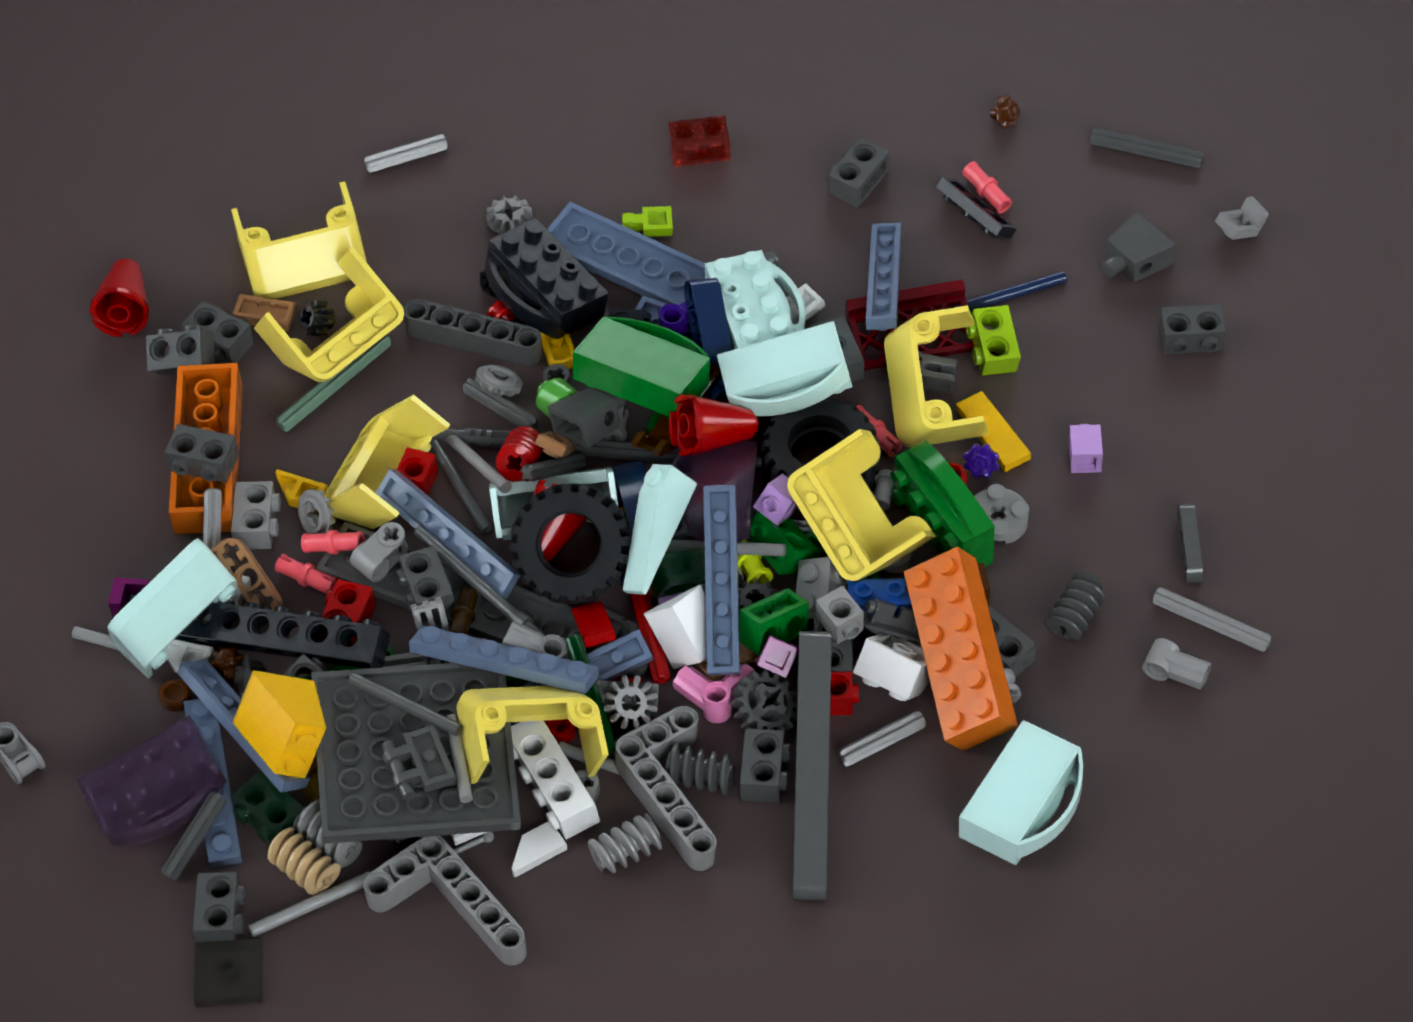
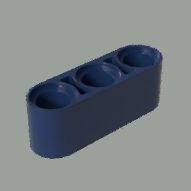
(707, 316)

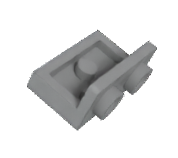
(816, 579)

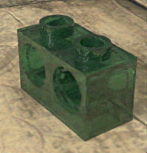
(679, 572)
(272, 807)

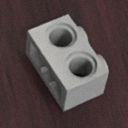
(255, 514)

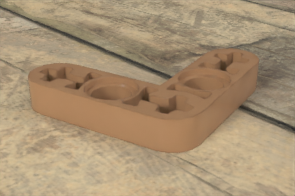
(244, 553)

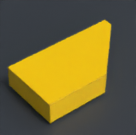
(295, 485)

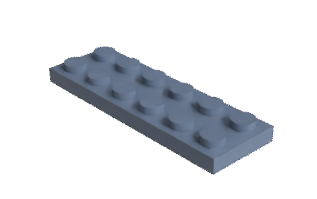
(625, 255)

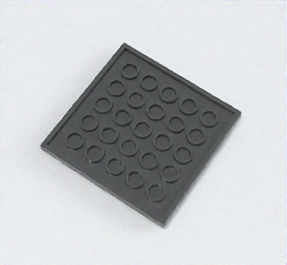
(357, 786)

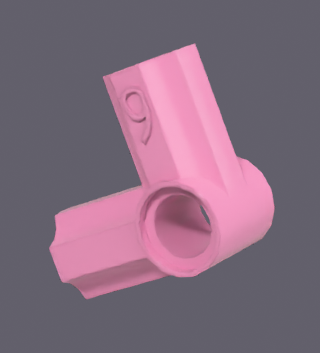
(709, 695)

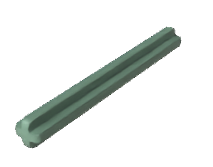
(324, 390)

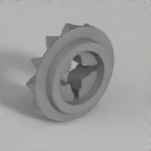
(498, 220)
(498, 380)
(308, 504)

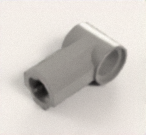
(522, 636)
(1167, 662)

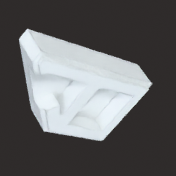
(184, 651)
(537, 847)

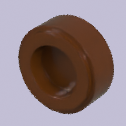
(173, 693)

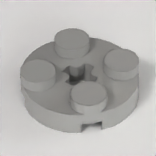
(1012, 506)

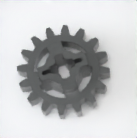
(754, 692)

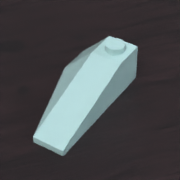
(657, 516)

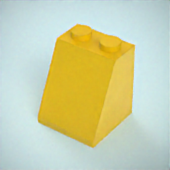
(281, 721)

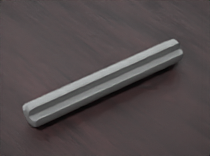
(1212, 619)

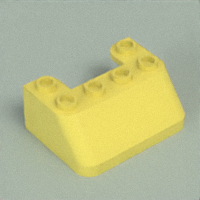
(847, 513)

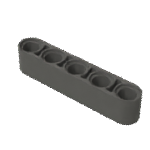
(473, 332)

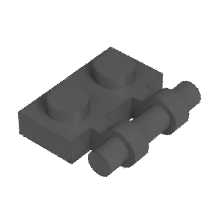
(428, 758)

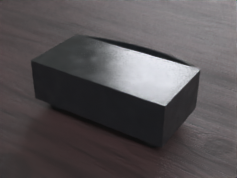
(542, 281)

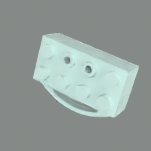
(753, 299)
(786, 371)
(1023, 795)

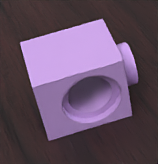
(1085, 448)
(776, 501)

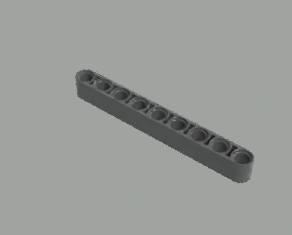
(812, 766)

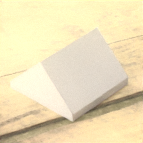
(681, 627)

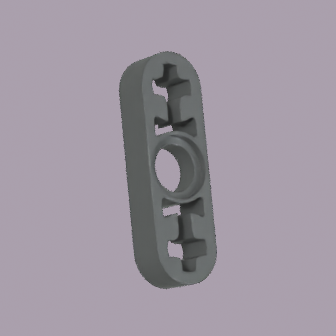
(1190, 543)

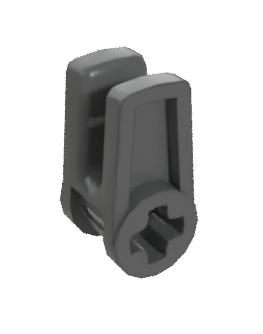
(938, 373)

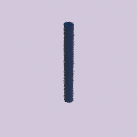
(1016, 291)

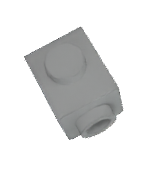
(1243, 222)

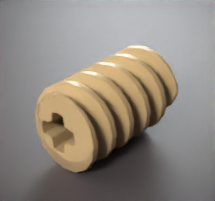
(302, 862)

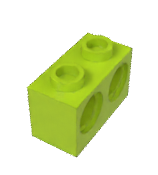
(999, 340)

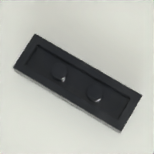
(975, 208)

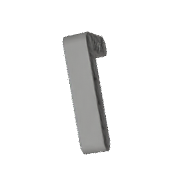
(661, 786)
(455, 890)

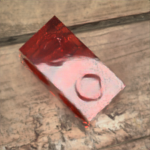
(699, 141)

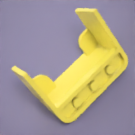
(301, 260)
(374, 314)
(913, 416)
(373, 454)
(490, 708)

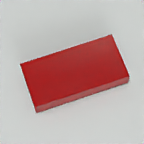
(593, 624)

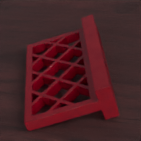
(911, 302)

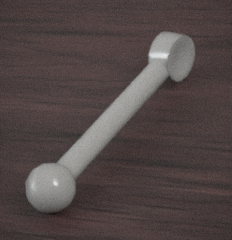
(487, 837)

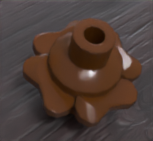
(1005, 111)
(227, 660)

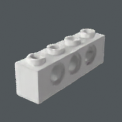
(579, 809)

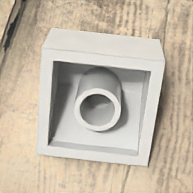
(893, 665)

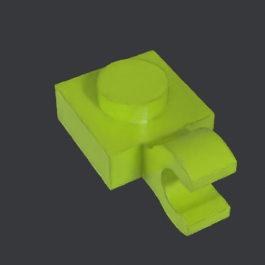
(653, 221)

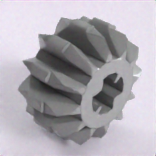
(630, 690)

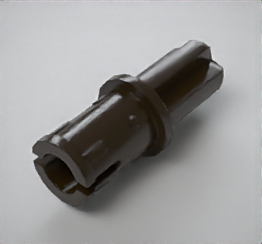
(463, 613)

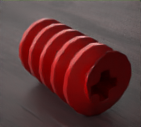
(517, 451)

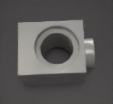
(838, 604)

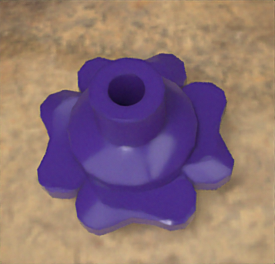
(981, 460)

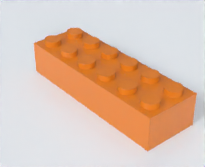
(209, 400)
(960, 649)

